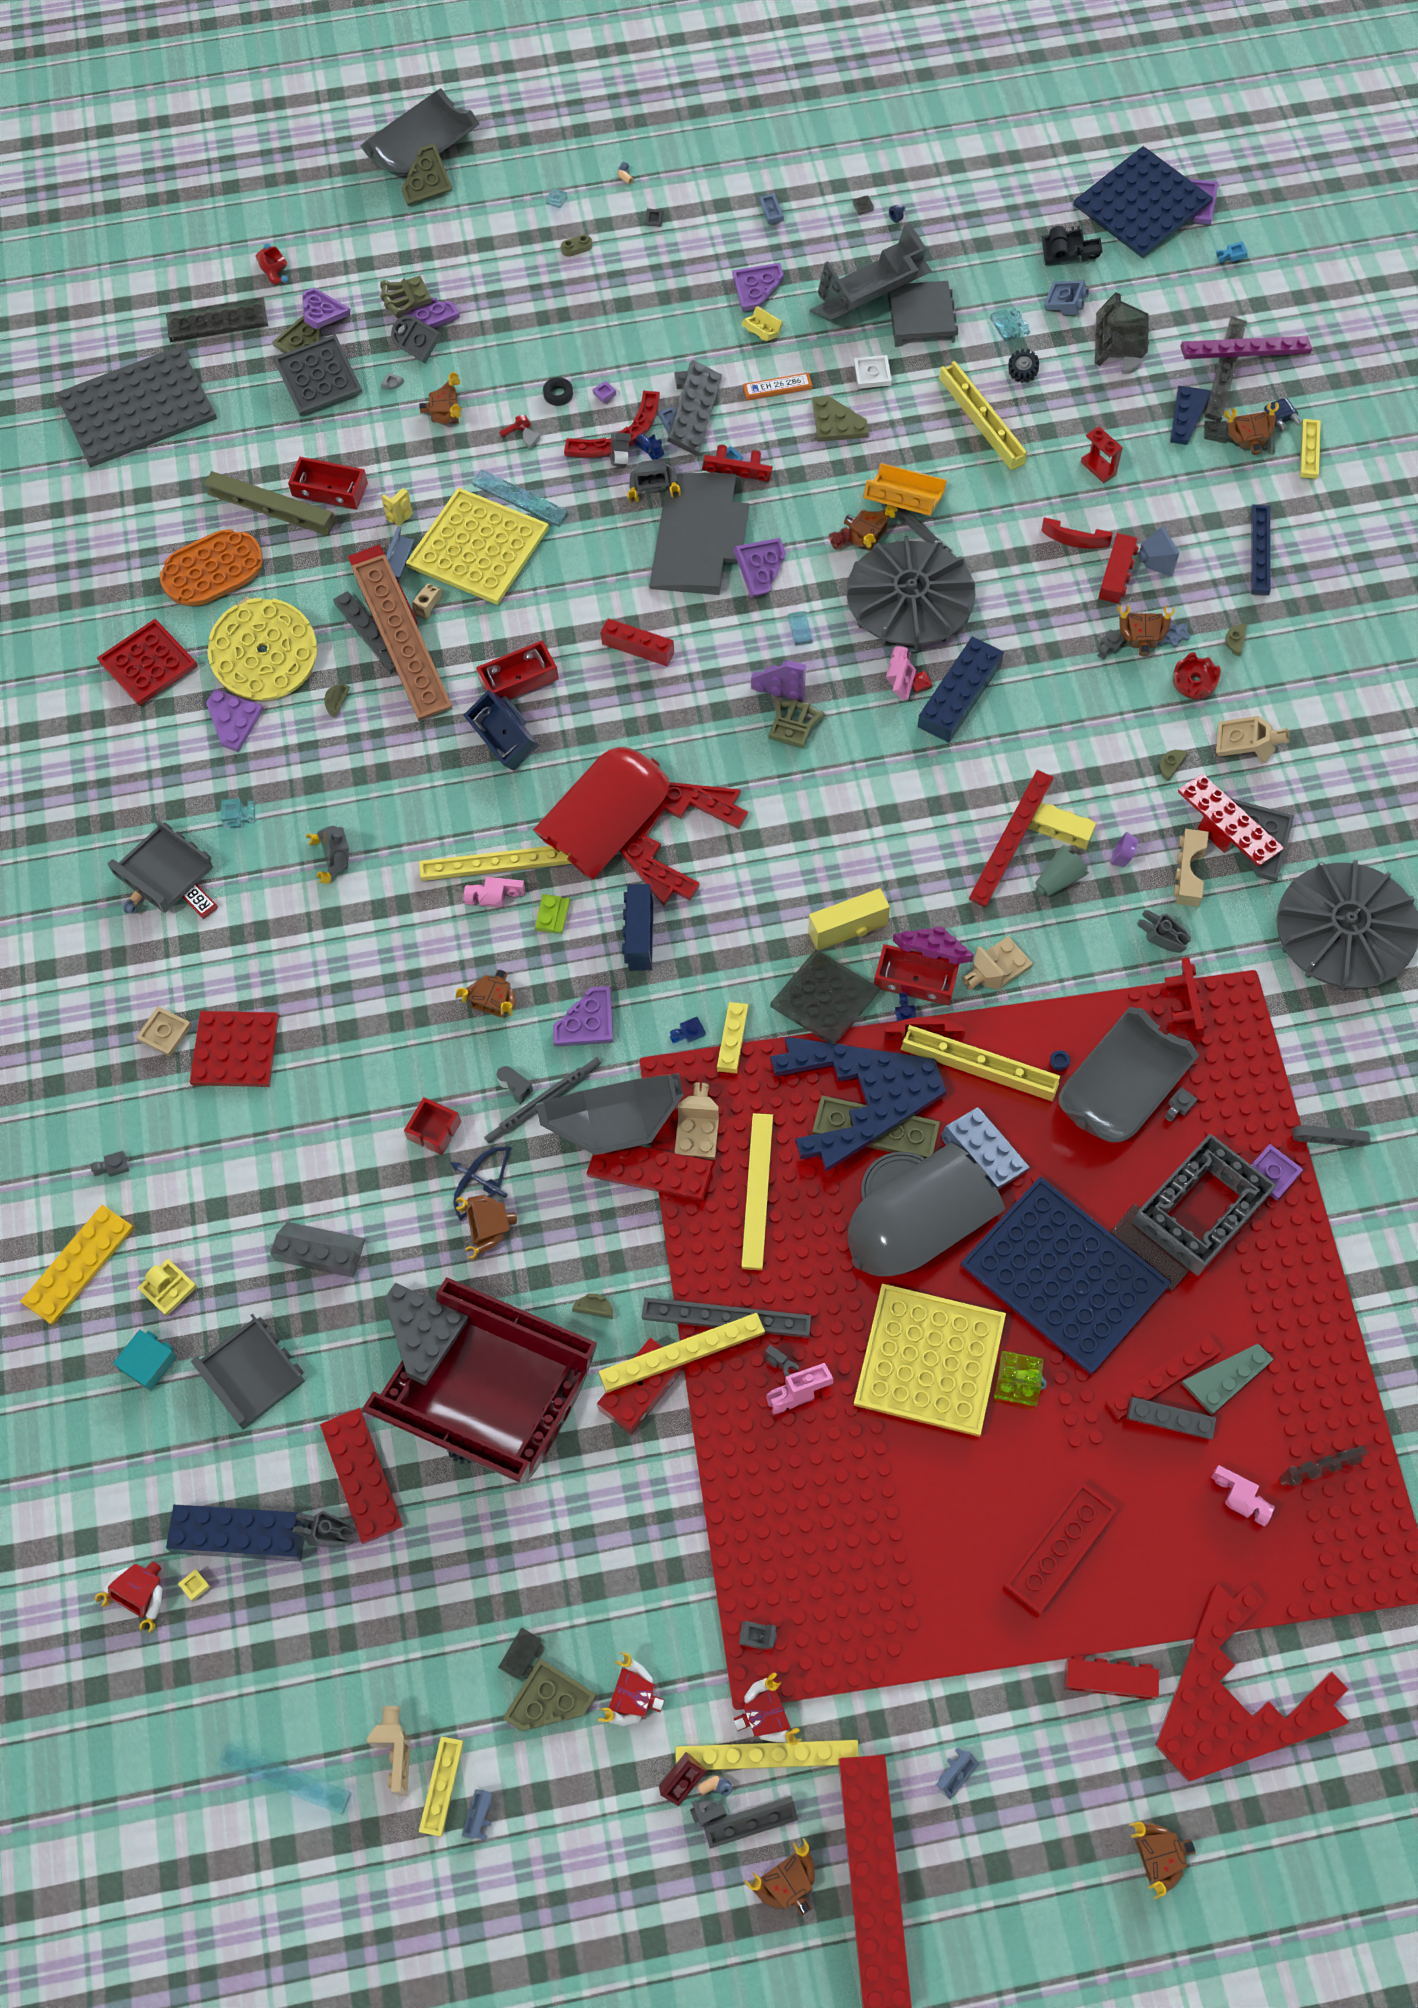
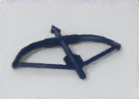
(488, 1185)

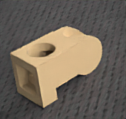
(426, 600)

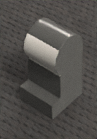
(619, 449)
(515, 1082)

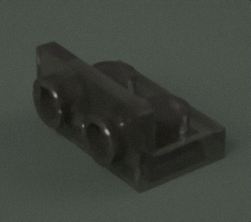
(522, 1654)

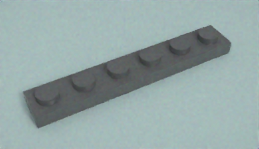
(364, 627)

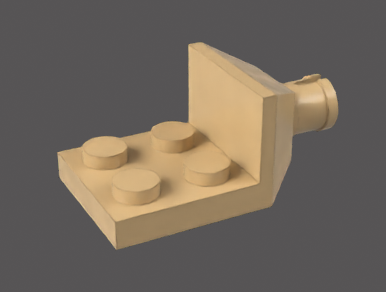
(1249, 735)
(997, 965)
(697, 1125)
(393, 1735)

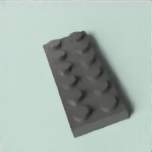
(694, 407)

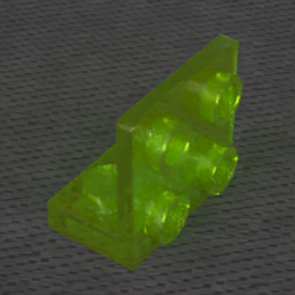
(1019, 1378)

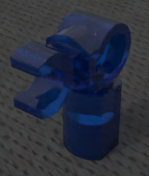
(650, 446)

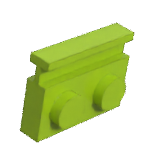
(552, 914)

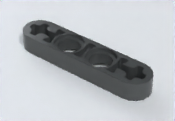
(1331, 1136)

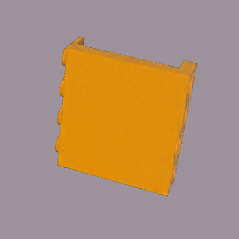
(905, 489)

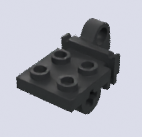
(1068, 245)

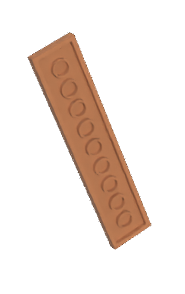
(401, 637)

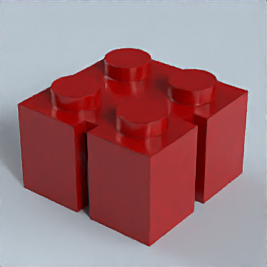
(432, 1126)

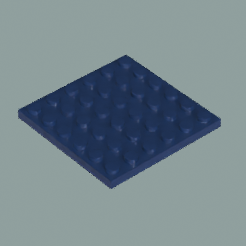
(1143, 201)

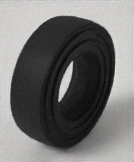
(558, 400)

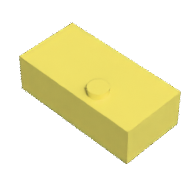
(848, 919)

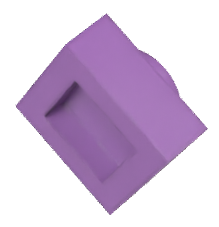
(604, 392)

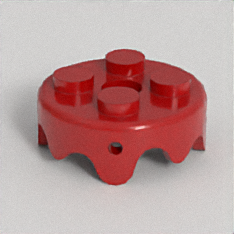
(1201, 668)

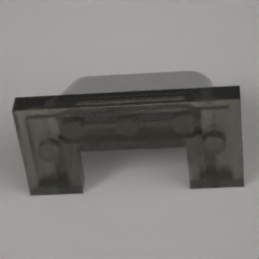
(1120, 331)

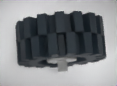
(1023, 365)

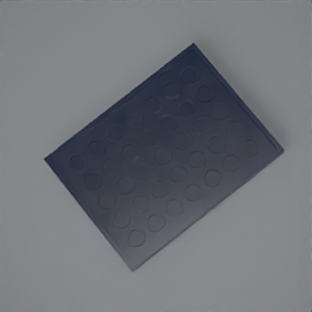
(1065, 1275)

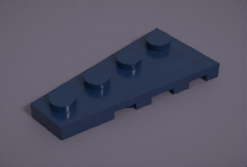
(1187, 412)

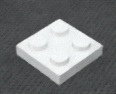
(872, 371)

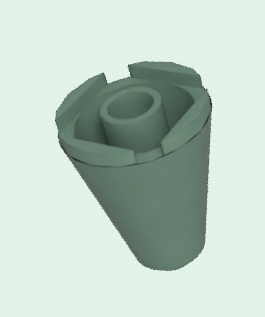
(1061, 872)

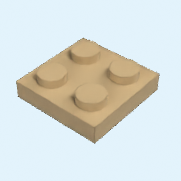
(163, 1031)

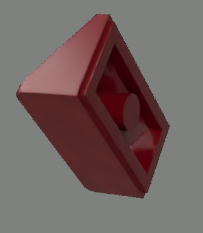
(681, 1779)

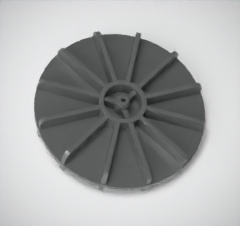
(910, 592)
(1348, 925)

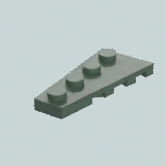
(1222, 1381)

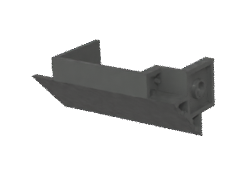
(895, 268)

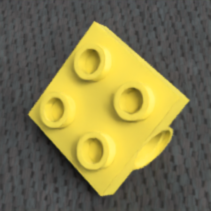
(166, 1286)

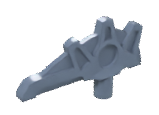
(1175, 634)

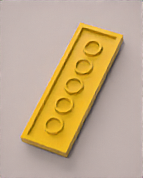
(77, 1265)

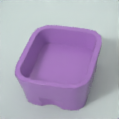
(1124, 850)

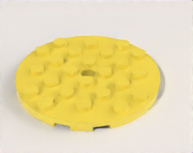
(269, 674)

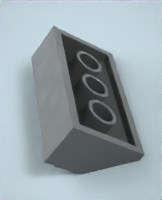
(317, 1249)

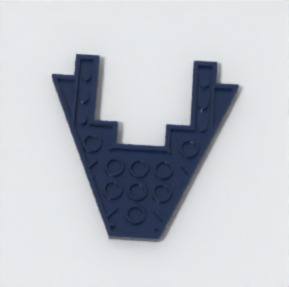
(891, 1083)

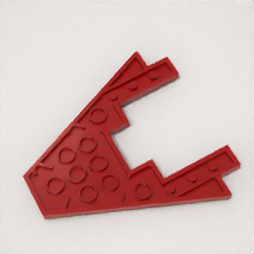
(641, 849)
(1209, 1726)

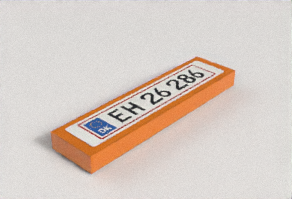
(777, 386)

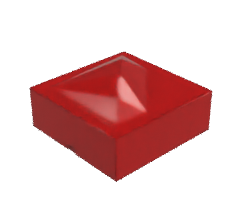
(921, 682)

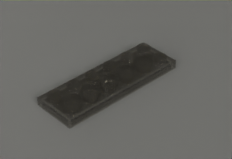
(216, 319)

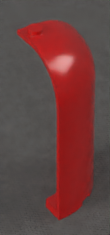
(604, 808)

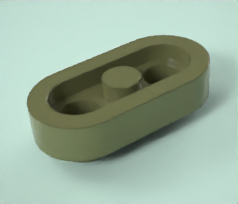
(576, 245)

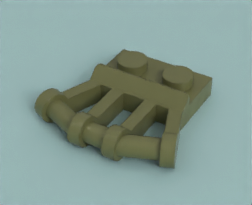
(413, 290)
(791, 731)

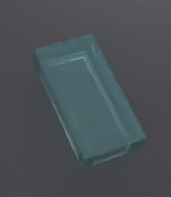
(800, 628)

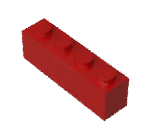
(1118, 567)
(637, 642)
(1111, 1679)

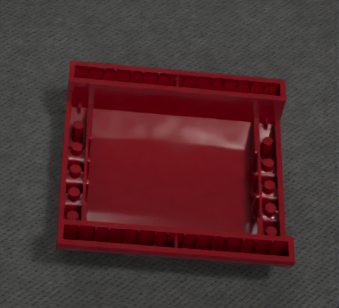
(497, 1388)

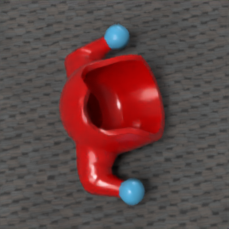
(272, 262)

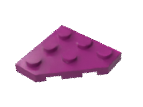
(934, 943)

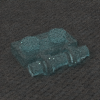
(1005, 324)

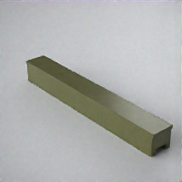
(270, 503)

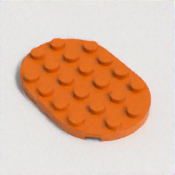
(211, 567)

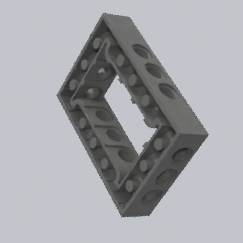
(1231, 1170)

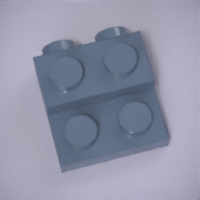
(1067, 297)

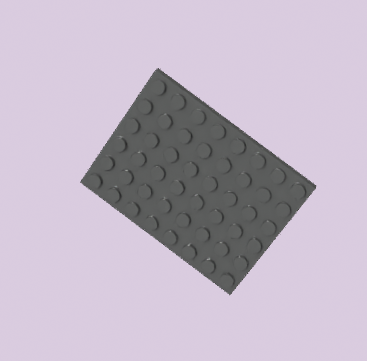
(136, 406)

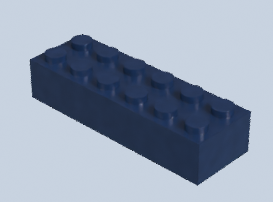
(960, 689)
(235, 1533)

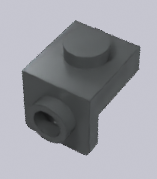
(757, 1635)

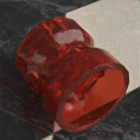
(840, 538)

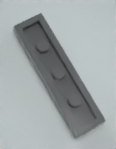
(1171, 1418)
(750, 1822)

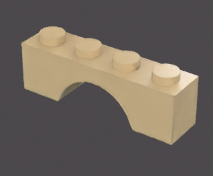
(1189, 887)

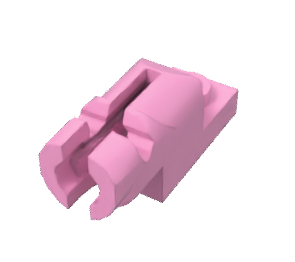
(901, 672)
(493, 891)
(799, 1388)
(1242, 1495)

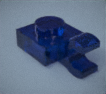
(904, 1011)
(689, 1030)

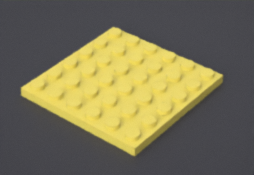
(477, 545)
(930, 1360)

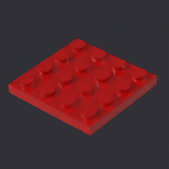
(147, 662)
(234, 1049)

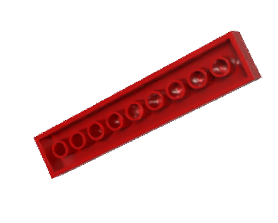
(874, 1883)

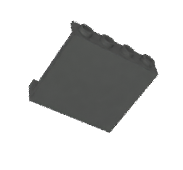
(922, 311)
(162, 867)
(249, 1372)

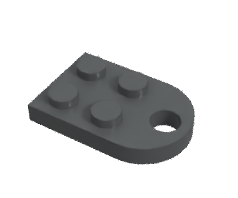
(417, 337)

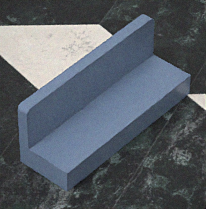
(399, 553)

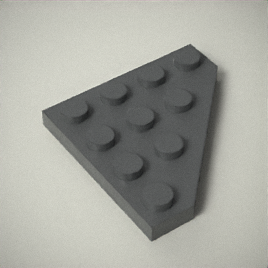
(1275, 824)
(422, 1330)

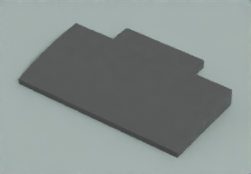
(698, 533)

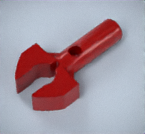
(520, 424)

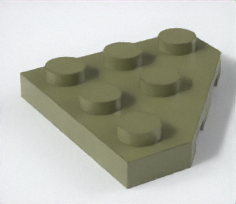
(426, 177)
(296, 336)
(837, 421)
(548, 1699)

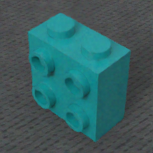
(145, 1359)

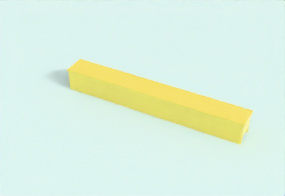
(983, 416)
(981, 1063)

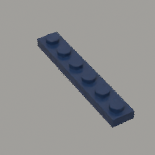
(1260, 550)

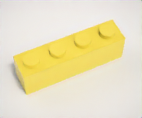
(1063, 825)

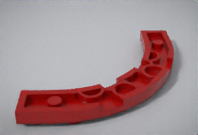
(602, 446)

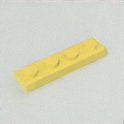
(1310, 448)
(732, 1037)
(441, 1786)

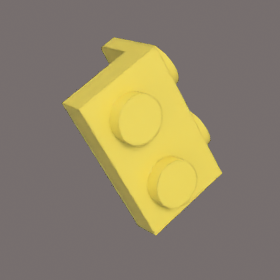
(763, 324)
(397, 508)

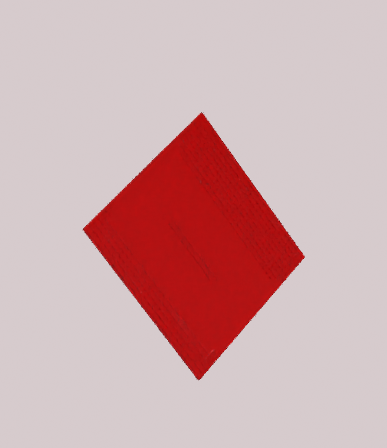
(894, 1536)

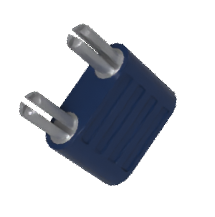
(1284, 413)

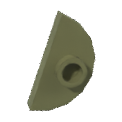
(1235, 638)
(334, 698)
(1171, 762)
(594, 1305)

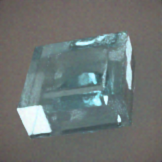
(556, 198)

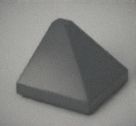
(654, 217)

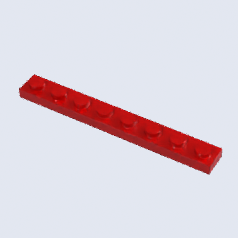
(1011, 838)

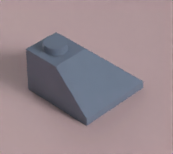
(1159, 552)

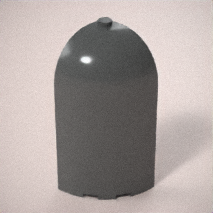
(424, 124)
(1125, 1077)
(921, 1213)

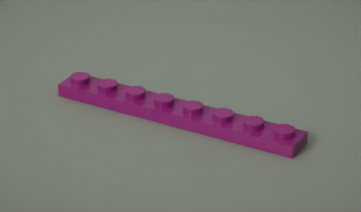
(1245, 347)

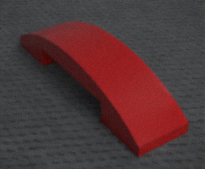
(1074, 537)
(949, 1028)

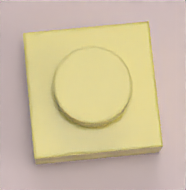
(194, 1585)

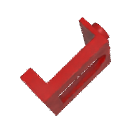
(1095, 462)

